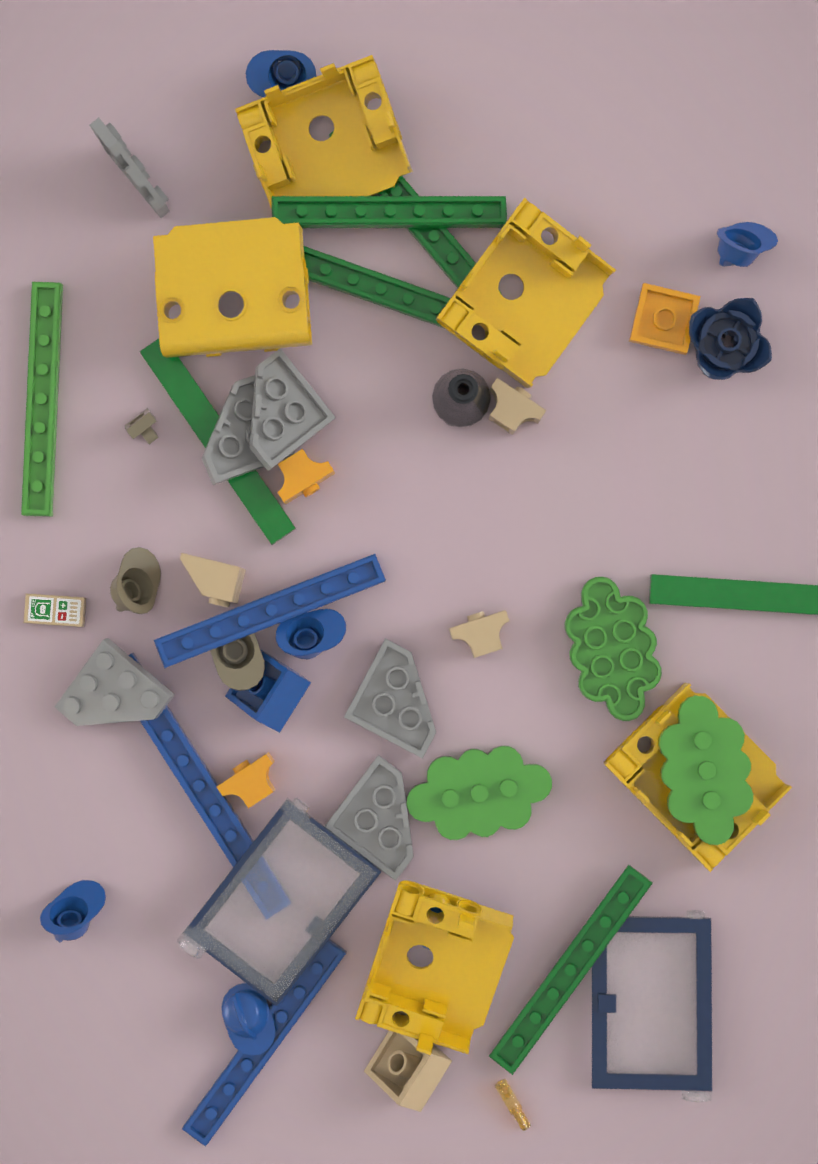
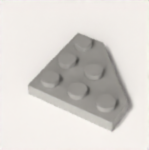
(130, 166)
(283, 410)
(228, 447)
(113, 690)
(394, 701)
(376, 819)

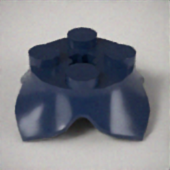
(742, 322)

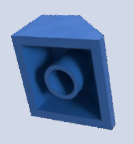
(274, 696)

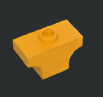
(302, 476)
(250, 781)

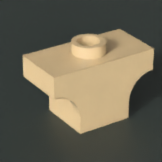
(513, 407)
(481, 632)

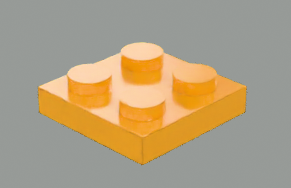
(663, 318)

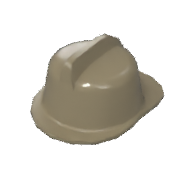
(136, 582)
(239, 663)

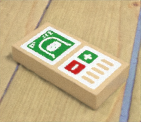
(54, 610)

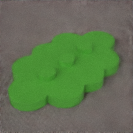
(613, 648)
(705, 770)
(479, 792)

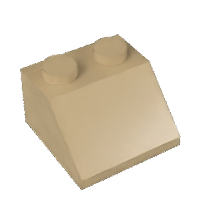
(215, 579)
(407, 1073)

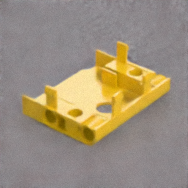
(358, 158)
(249, 257)
(558, 295)
(642, 777)
(459, 984)

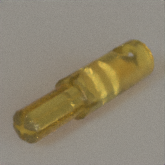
(512, 1103)

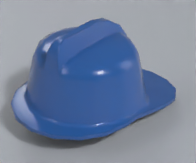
(278, 68)
(743, 243)
(311, 633)
(72, 910)
(248, 1020)

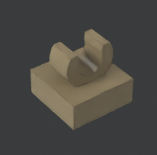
(142, 425)

